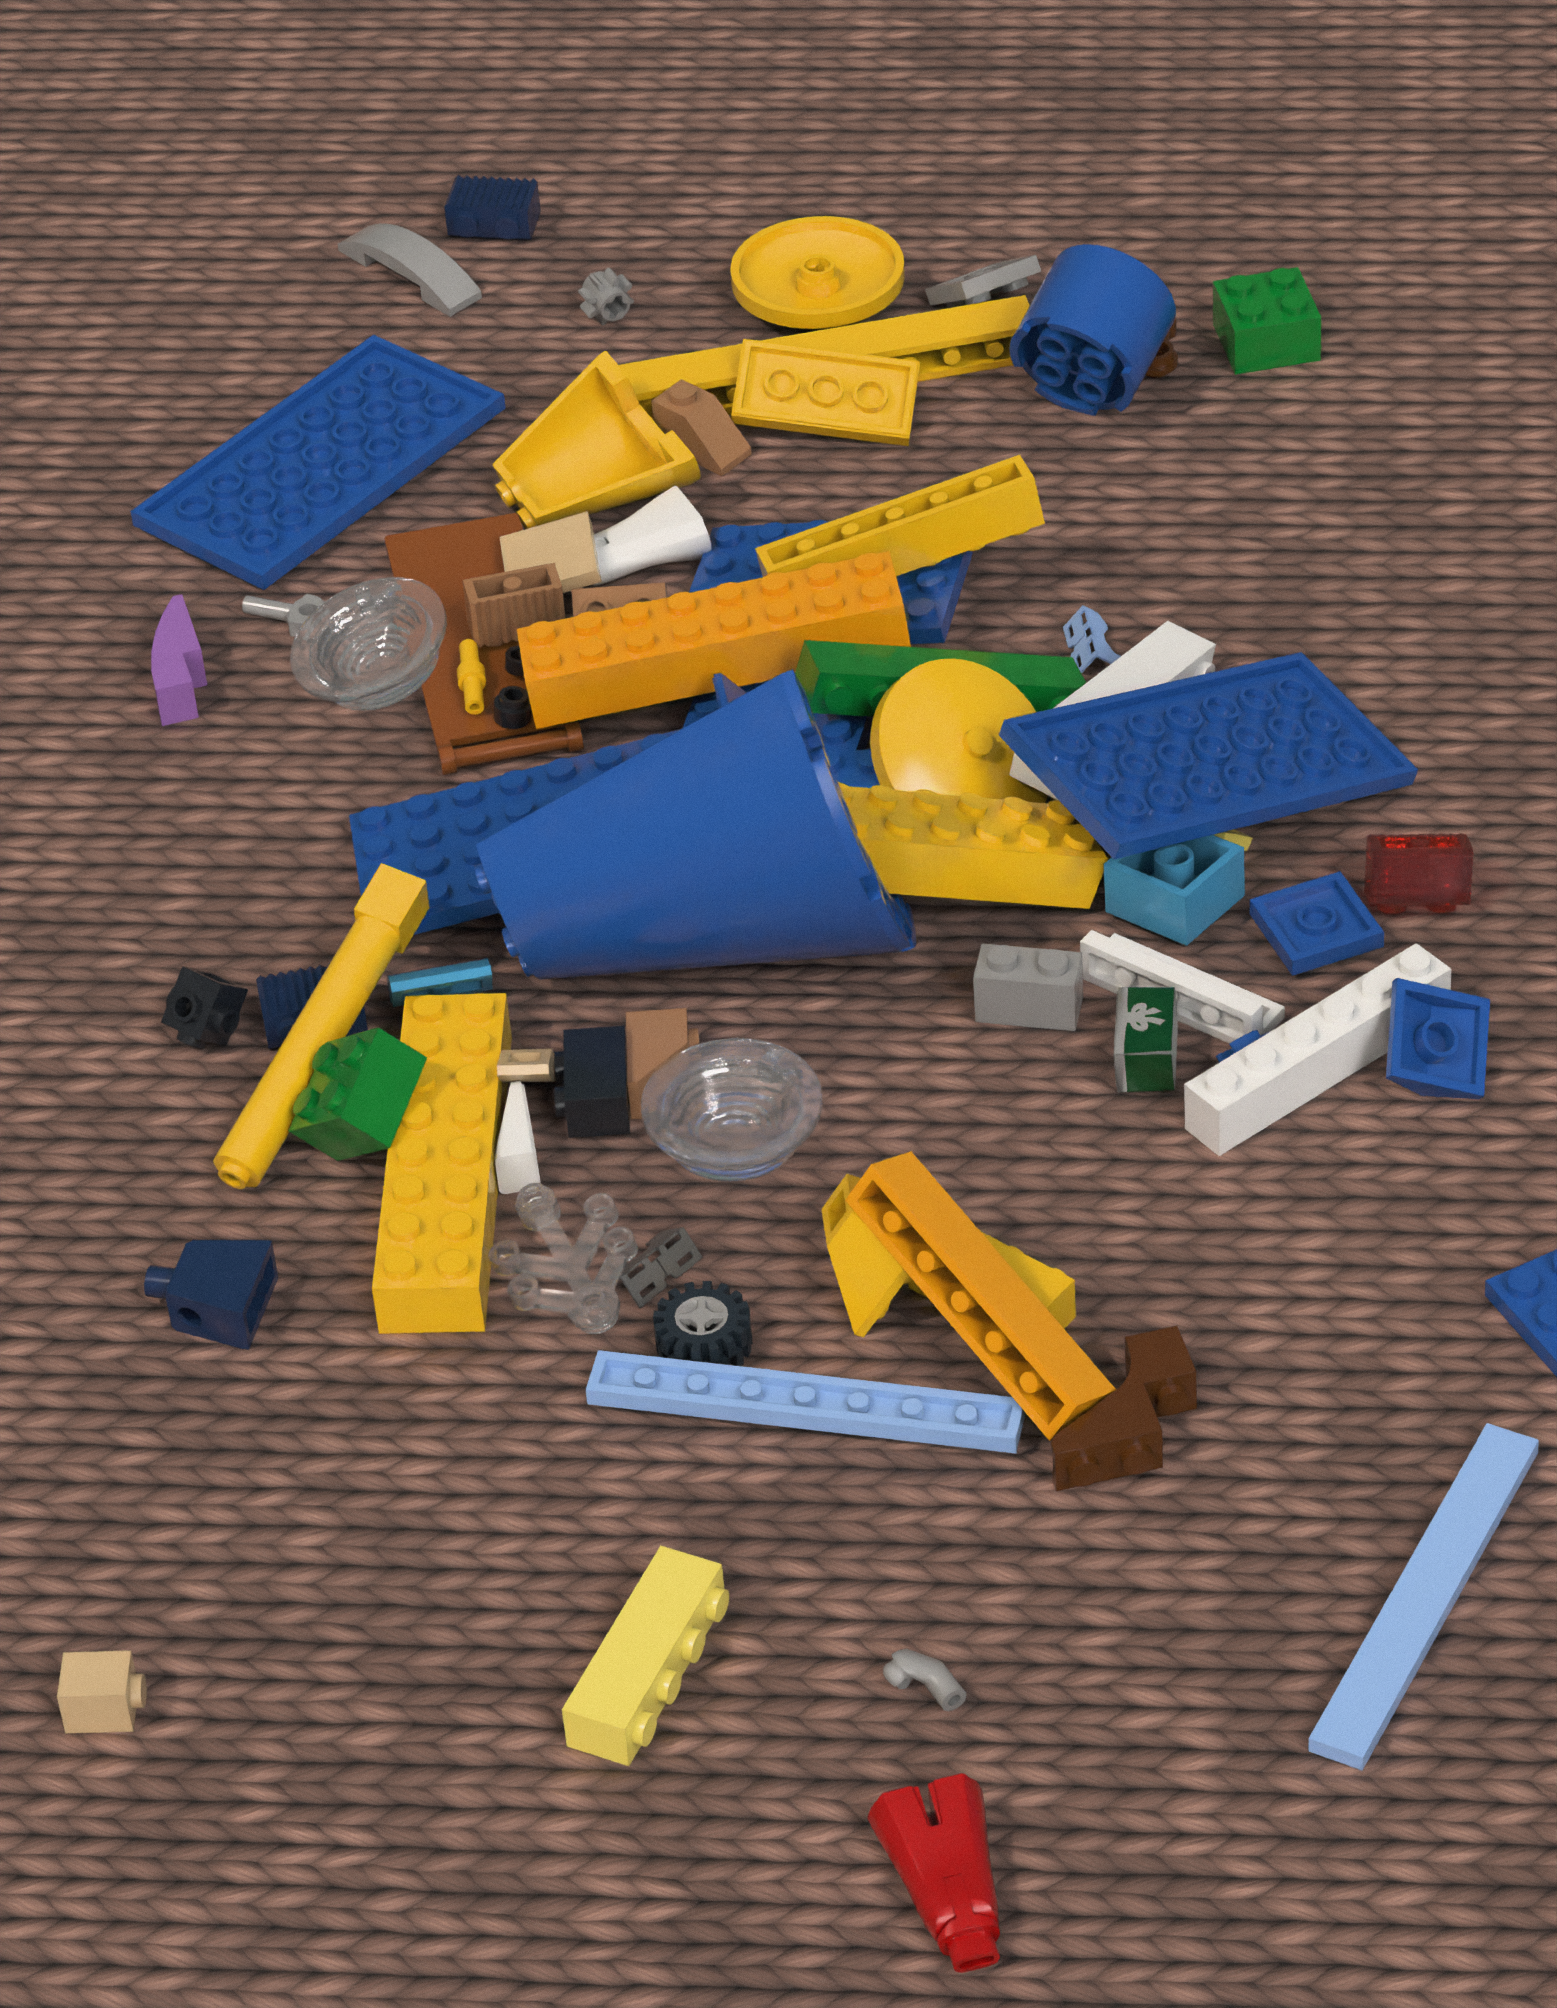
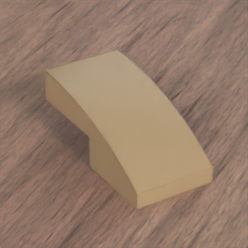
(526, 1065)

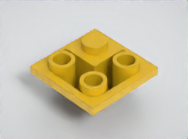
(861, 1263)

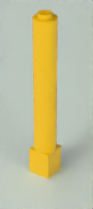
(383, 925)

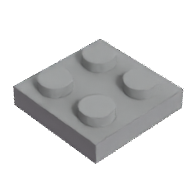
(982, 283)

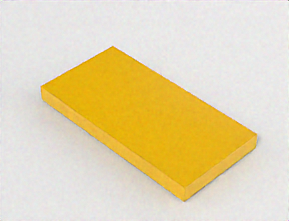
(825, 392)

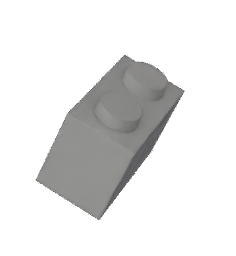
(1028, 987)

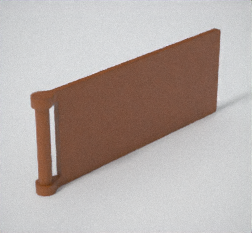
(442, 560)

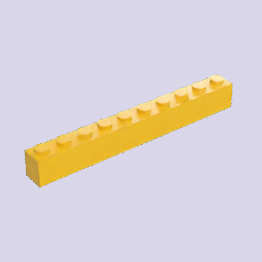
(942, 340)

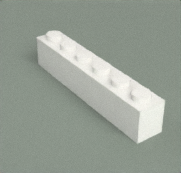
(1159, 658)
(1302, 1055)

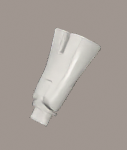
(656, 534)

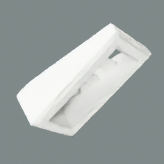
(515, 1149)

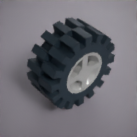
(703, 1325)

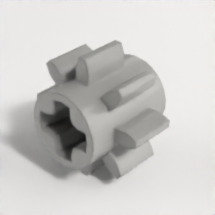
(606, 296)

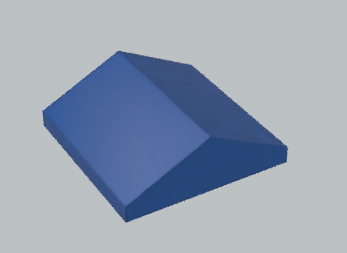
(1437, 1040)

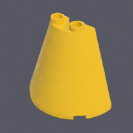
(591, 452)

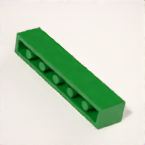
(855, 676)

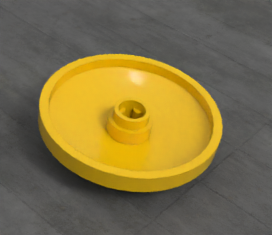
(817, 272)
(943, 730)

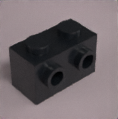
(594, 1082)

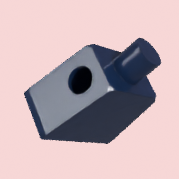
(217, 1289)

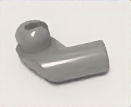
(929, 1671)

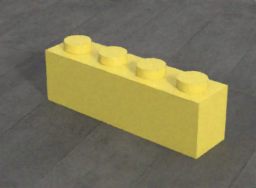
(645, 1656)

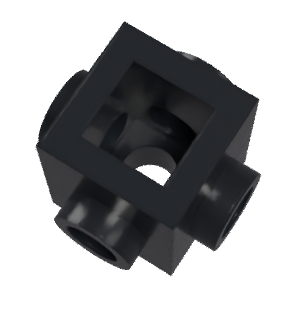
(203, 1007)

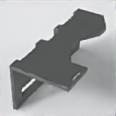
(662, 1266)

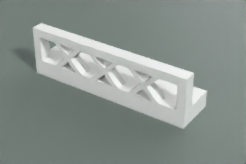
(1200, 998)

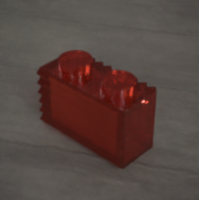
(1418, 871)

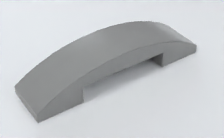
(440, 278)

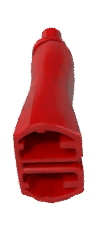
(944, 1864)

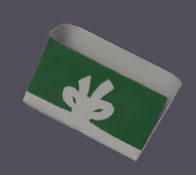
(1145, 1039)

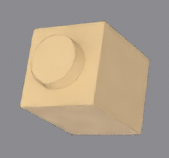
(100, 1692)

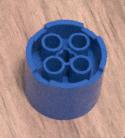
(1093, 329)

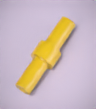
(471, 676)

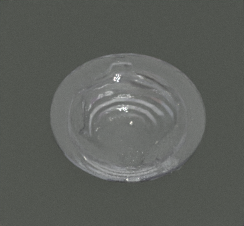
(370, 643)
(732, 1107)

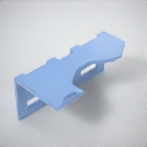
(1081, 641)

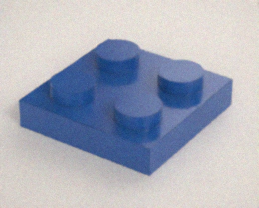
(1316, 923)

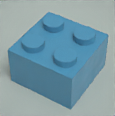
(1176, 887)

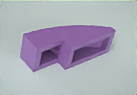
(176, 664)

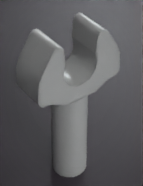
(293, 614)

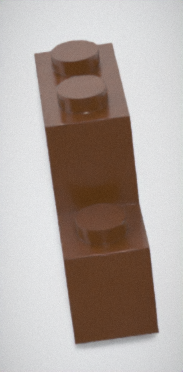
(1123, 1429)

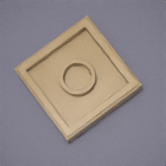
(563, 542)

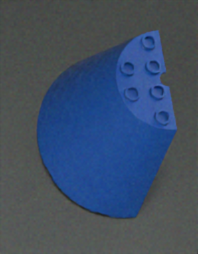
(697, 856)

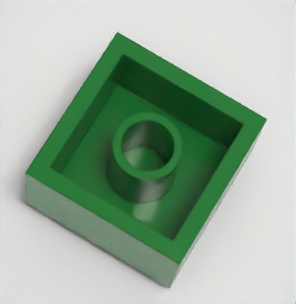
(1266, 320)
(357, 1094)

